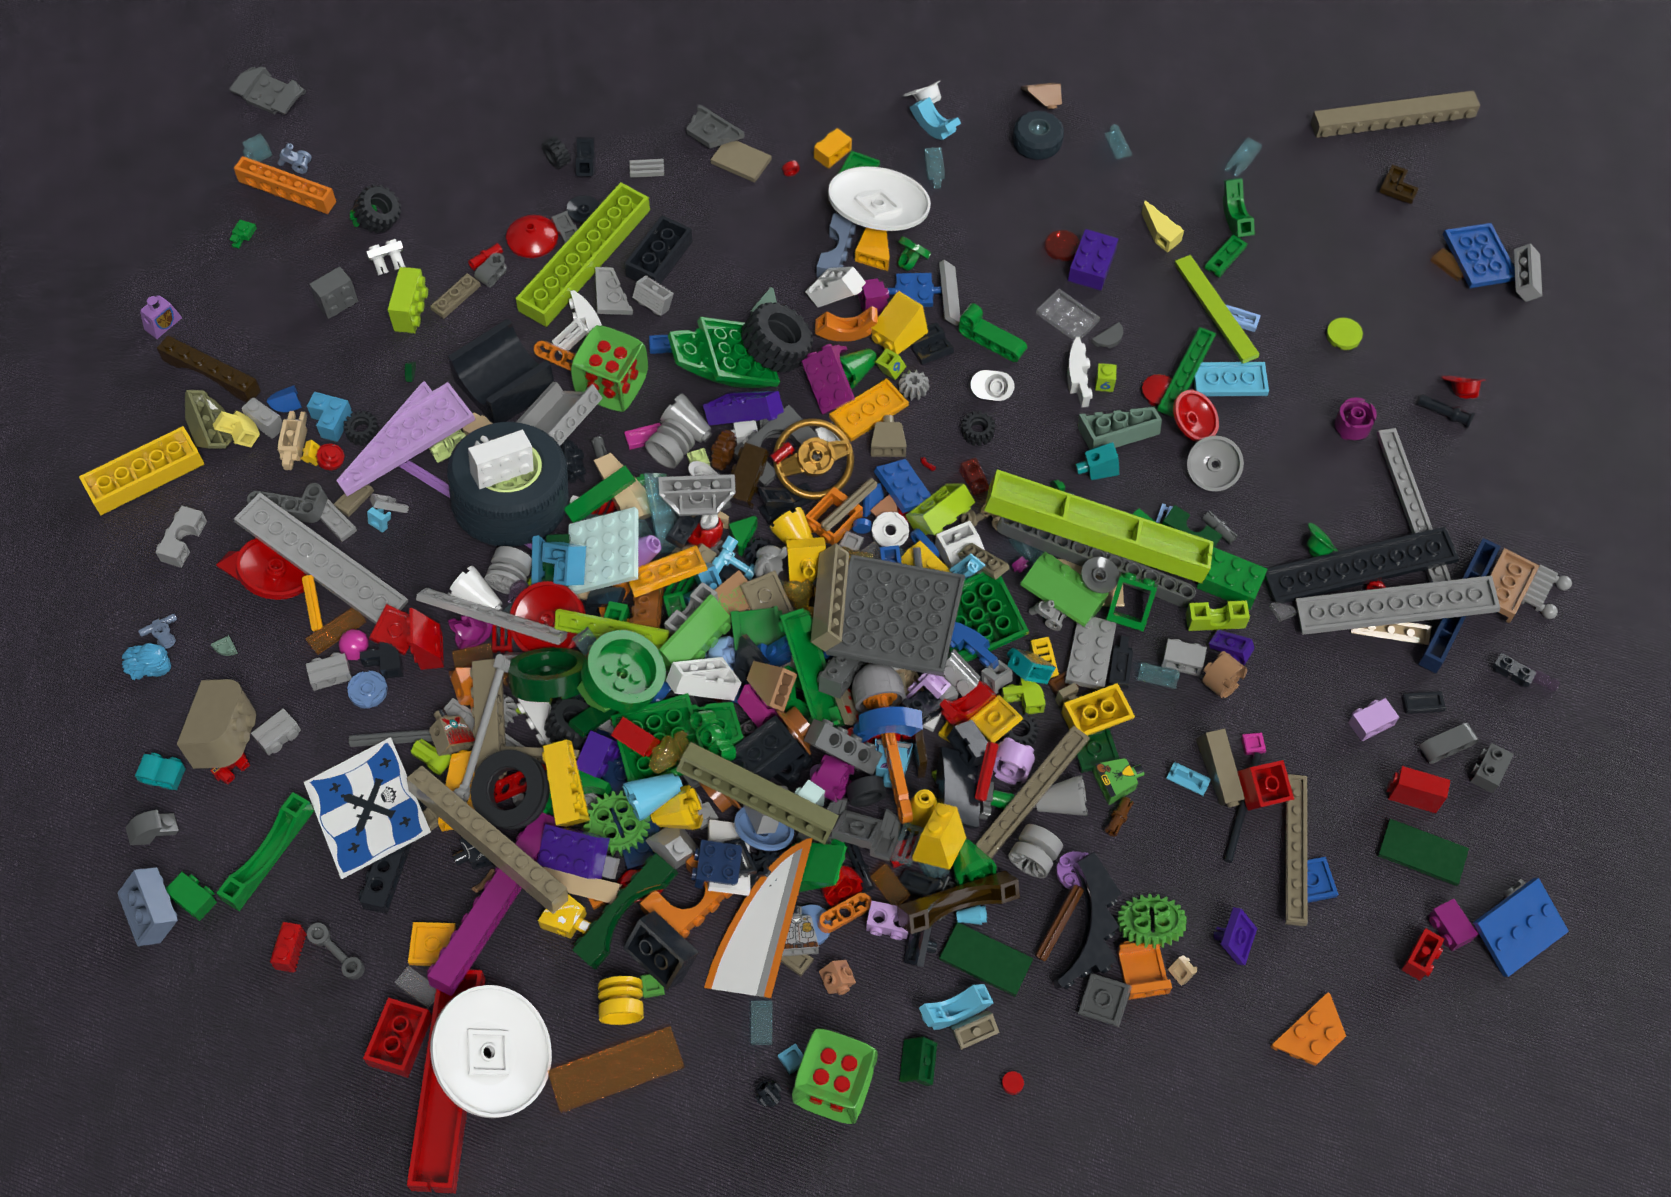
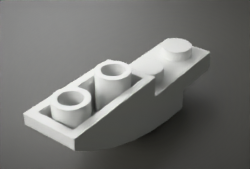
(583, 311)
(1077, 373)

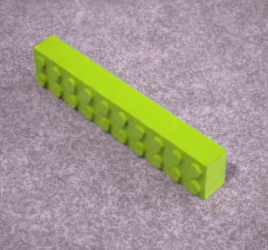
(582, 253)

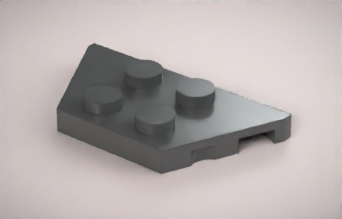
(712, 129)

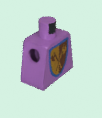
(158, 316)

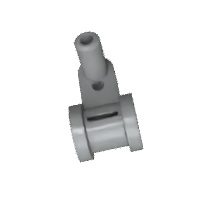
(1050, 613)

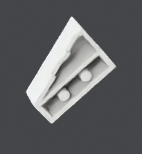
(835, 285)

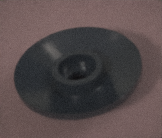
(582, 207)

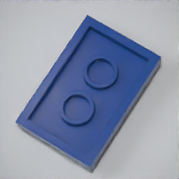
(902, 484)

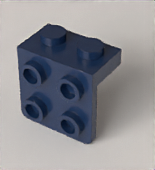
(717, 863)

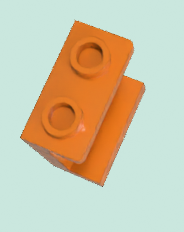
(1143, 970)

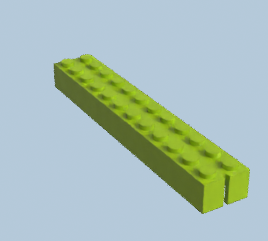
(1099, 526)

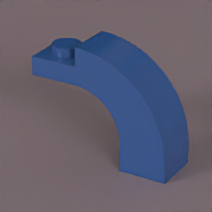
(888, 720)

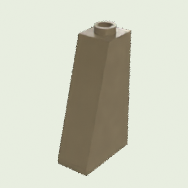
(1221, 767)

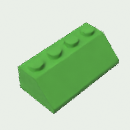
(1058, 582)
(697, 633)

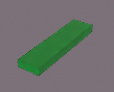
(600, 494)

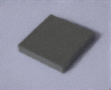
(1104, 1000)

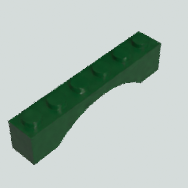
(596, 943)

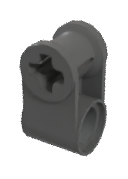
(491, 270)

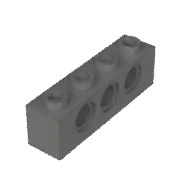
(842, 746)

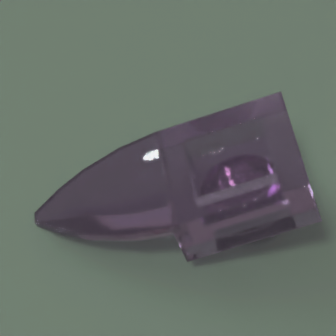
(515, 589)

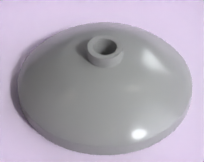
(1220, 450)

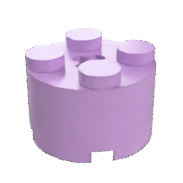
(1013, 761)

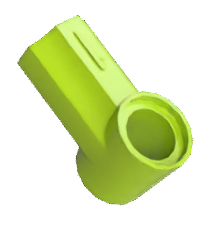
(429, 755)

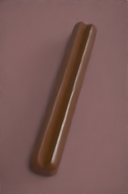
(1059, 922)

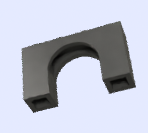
(774, 427)

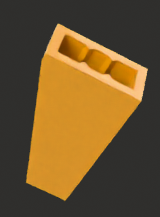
(455, 777)

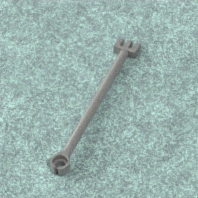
(502, 665)

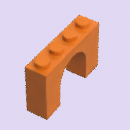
(684, 919)

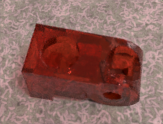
(974, 476)

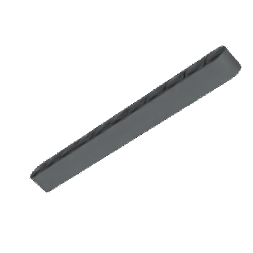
(1068, 552)

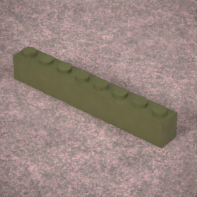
(757, 793)

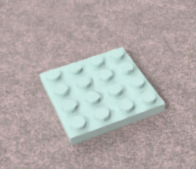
(610, 549)

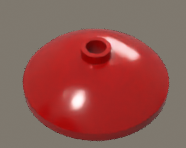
(532, 236)
(1195, 415)

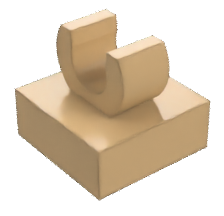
(1182, 970)

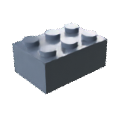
(147, 906)

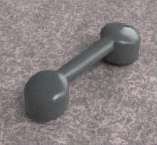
(320, 936)

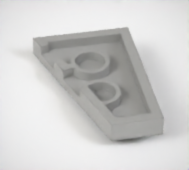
(609, 294)

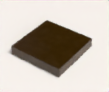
(919, 753)

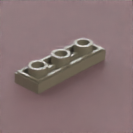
(455, 296)
(993, 567)

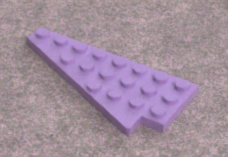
(415, 427)

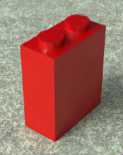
(1418, 789)

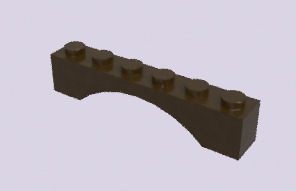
(183, 356)
(923, 912)

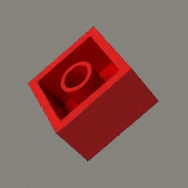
(1265, 785)

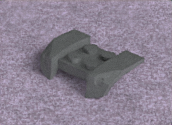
(265, 92)
(865, 831)

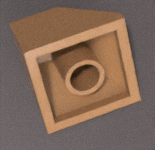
(1045, 94)

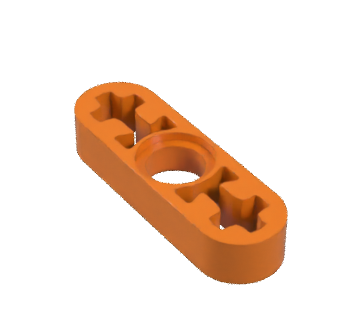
(551, 356)
(848, 904)

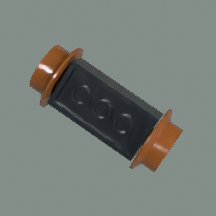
(768, 750)

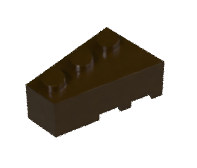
(747, 473)

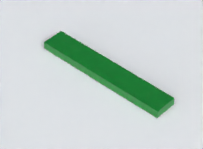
(1187, 370)

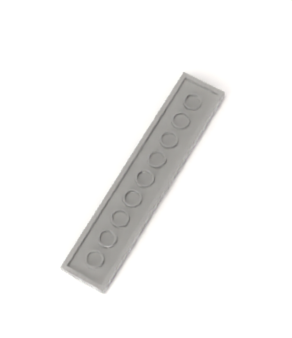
(318, 558)
(1397, 605)

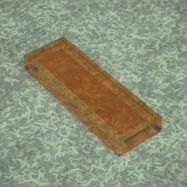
(333, 631)

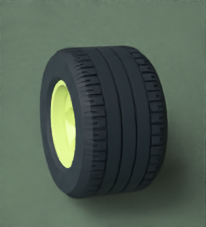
(513, 508)

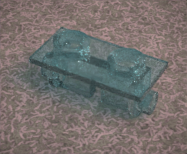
(1117, 142)
(1158, 675)

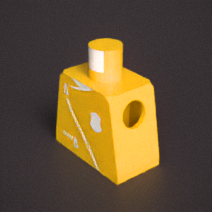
(566, 919)

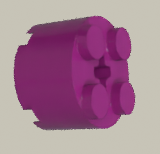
(1355, 419)
(833, 777)

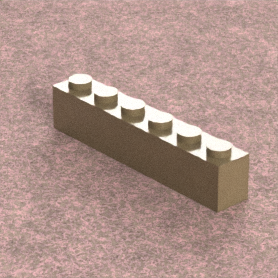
(830, 597)
(482, 674)

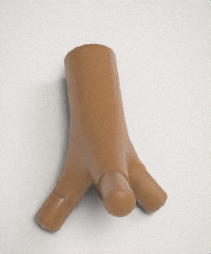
(480, 886)

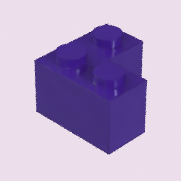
(596, 754)

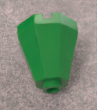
(972, 864)

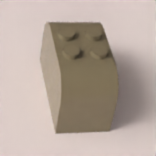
(217, 725)

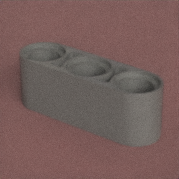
(1448, 743)

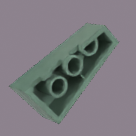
(1119, 427)

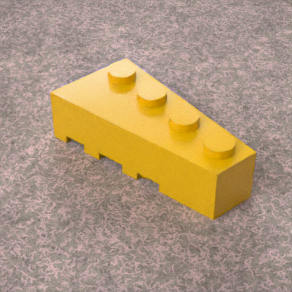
(565, 784)

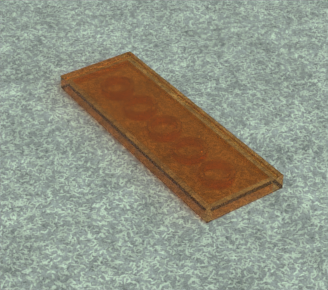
(615, 1069)

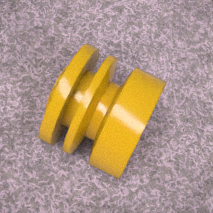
(620, 1000)

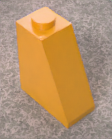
(873, 249)

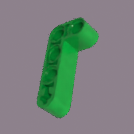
(990, 336)

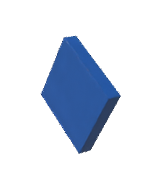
(1320, 880)

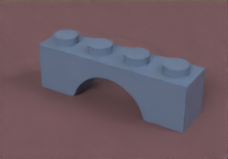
(841, 232)

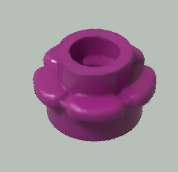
(1020, 565)

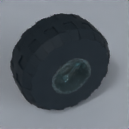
(1038, 135)

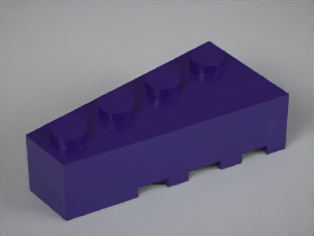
(743, 407)

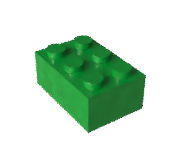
(1233, 578)

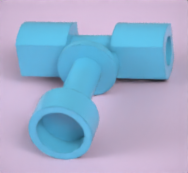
(727, 557)

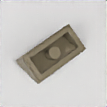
(975, 1029)

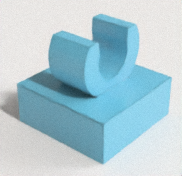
(378, 519)

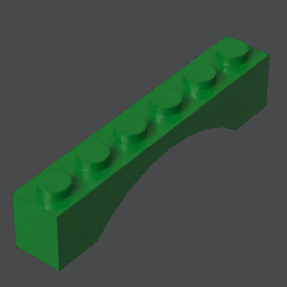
(245, 880)

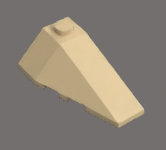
(632, 496)

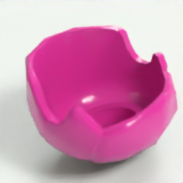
(352, 643)

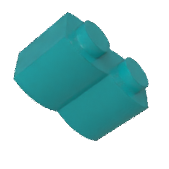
(160, 772)

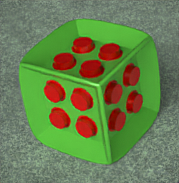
(612, 364)
(834, 1076)

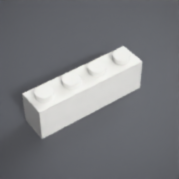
(537, 714)

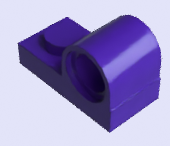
(1235, 645)

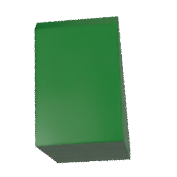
(743, 532)

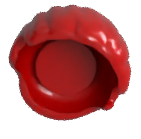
(707, 537)

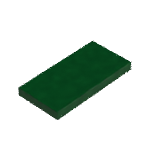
(1423, 852)
(986, 959)

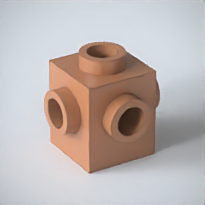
(837, 977)

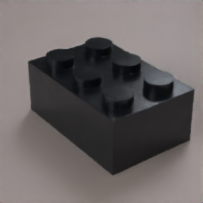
(660, 950)

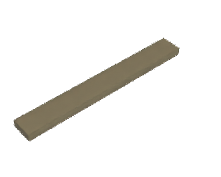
(1032, 791)
(1296, 854)

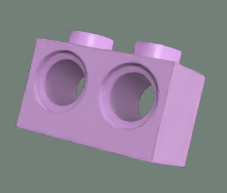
(887, 927)

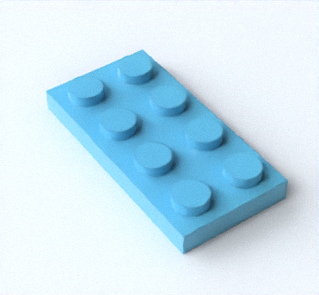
(1232, 379)

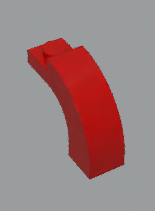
(968, 705)

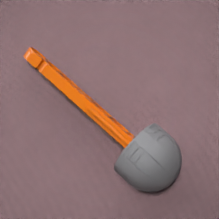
(876, 688)

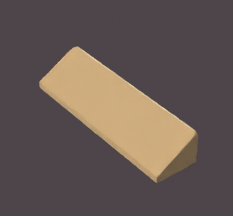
(1403, 632)

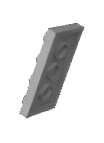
(1091, 653)

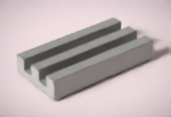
(646, 167)

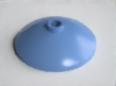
(767, 841)

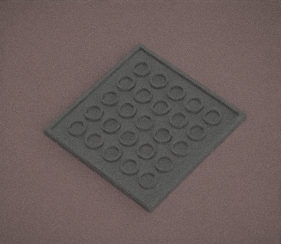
(899, 615)

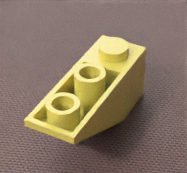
(1162, 229)

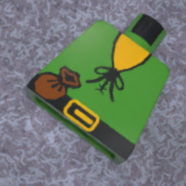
(1117, 778)

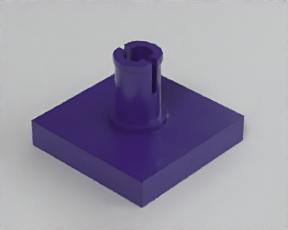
(1237, 936)

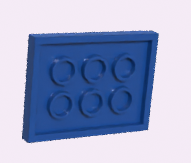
(1480, 255)
(1520, 927)

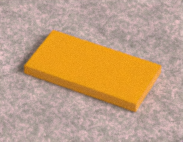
(868, 409)
(668, 571)

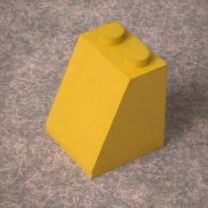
(900, 324)
(941, 838)

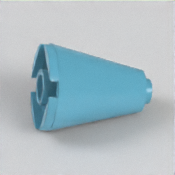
(651, 793)

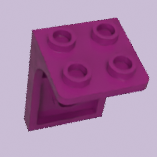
(828, 378)

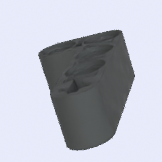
(313, 500)

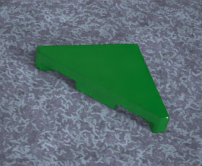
(859, 160)

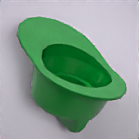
(1319, 542)

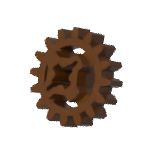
(723, 449)

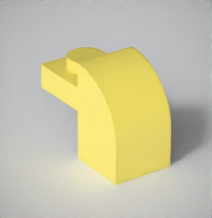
(239, 426)

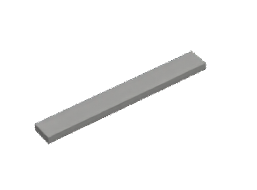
(491, 616)

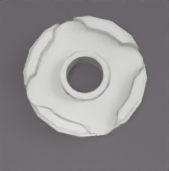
(890, 519)

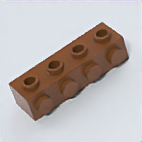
(648, 608)

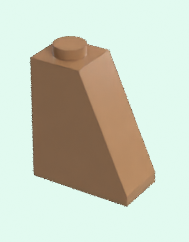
(772, 684)

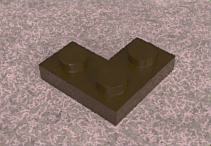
(1396, 188)

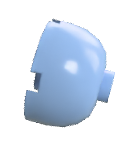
(724, 648)

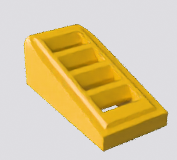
(1043, 646)

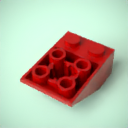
(425, 640)

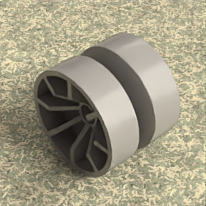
(1035, 851)

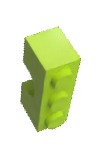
(1232, 616)

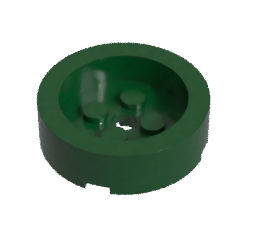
(545, 674)

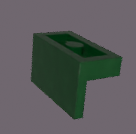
(918, 1061)

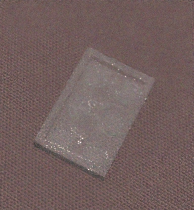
(1067, 315)

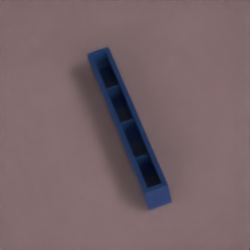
(1449, 627)

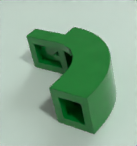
(1238, 219)

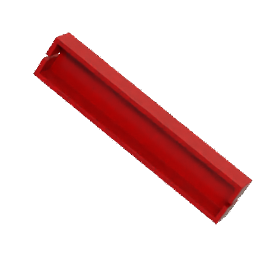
(439, 1120)

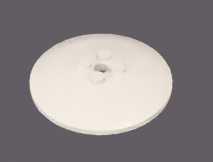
(879, 198)
(518, 1047)

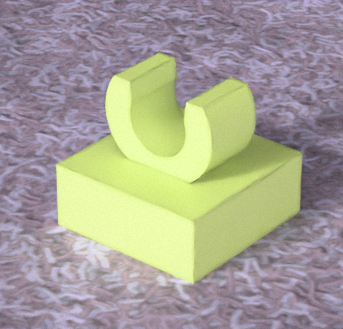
(698, 455)

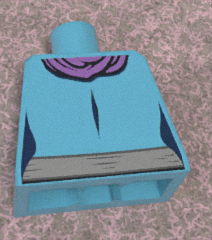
(905, 752)

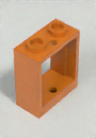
(834, 497)

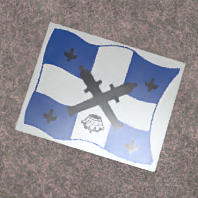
(366, 808)

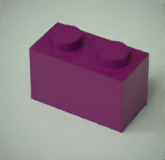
(1452, 925)

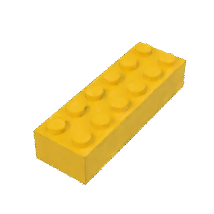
(141, 470)

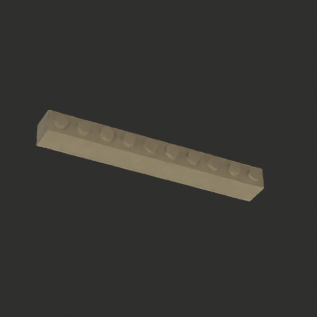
(1395, 114)
(487, 839)

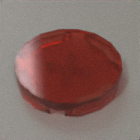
(1062, 245)

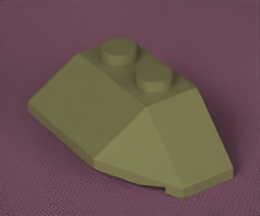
(200, 415)

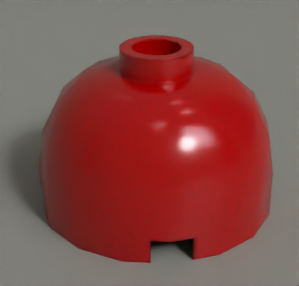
(845, 888)

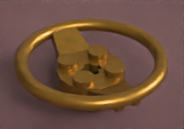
(803, 462)

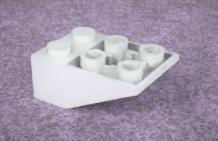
(954, 540)

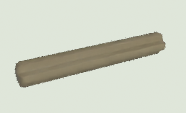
(849, 504)

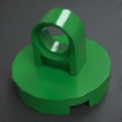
(912, 252)

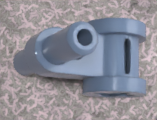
(295, 159)
(161, 631)

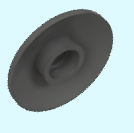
(1105, 569)

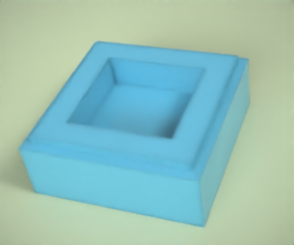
(791, 1058)

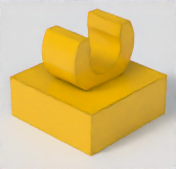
(310, 452)

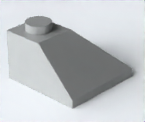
(673, 846)

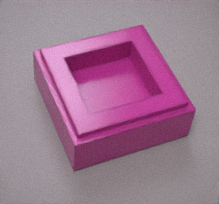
(1253, 743)

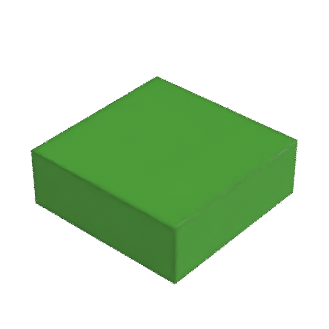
(651, 986)

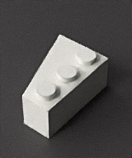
(704, 678)

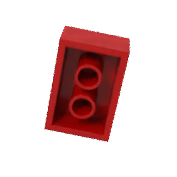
(397, 1037)

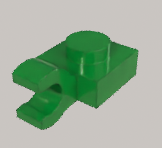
(241, 232)

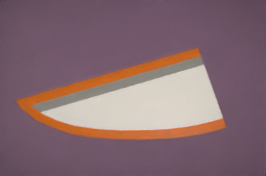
(757, 935)

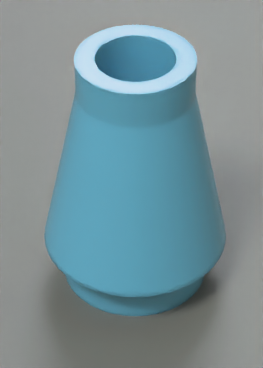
(972, 915)

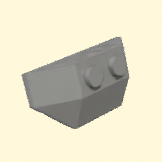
(697, 493)

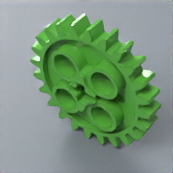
(608, 826)
(1136, 922)

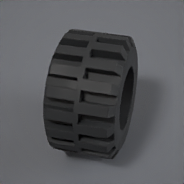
(384, 200)
(556, 722)

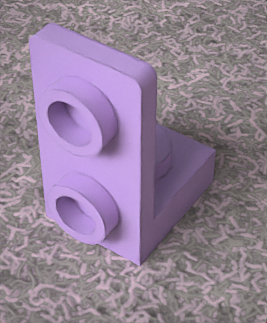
(935, 684)

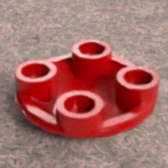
(1155, 388)

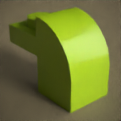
(1029, 693)

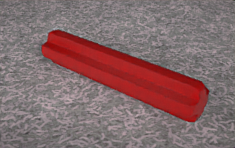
(986, 771)

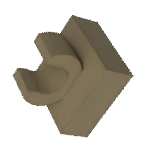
(1067, 694)

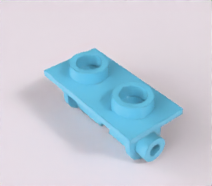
(967, 566)
(1188, 778)

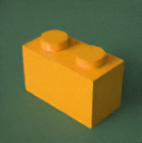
(832, 148)

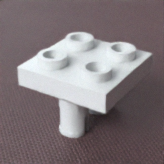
(391, 248)

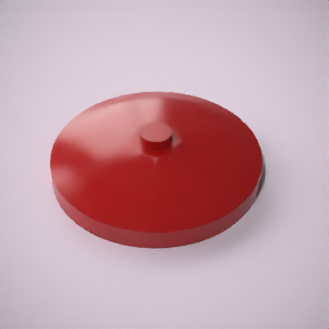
(267, 572)
(540, 605)

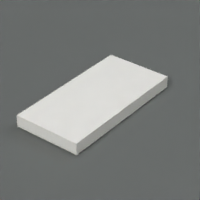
(719, 832)

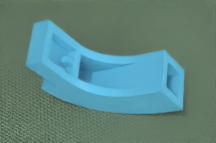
(932, 121)
(956, 1009)

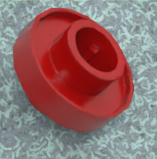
(330, 456)

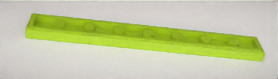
(1216, 309)

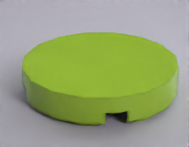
(1344, 333)

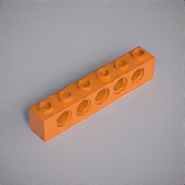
(285, 185)

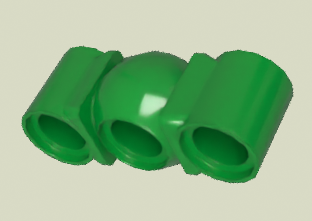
(712, 734)

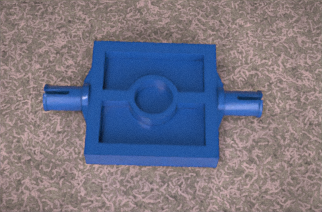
(917, 287)

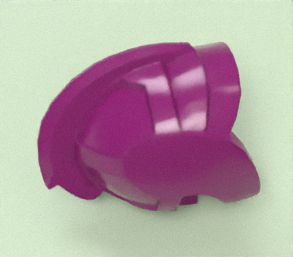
(470, 631)

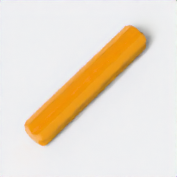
(312, 602)

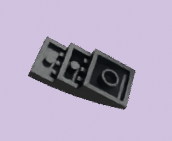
(958, 786)

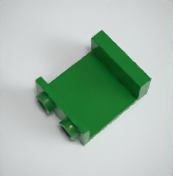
(759, 625)

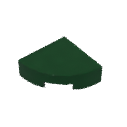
(410, 369)

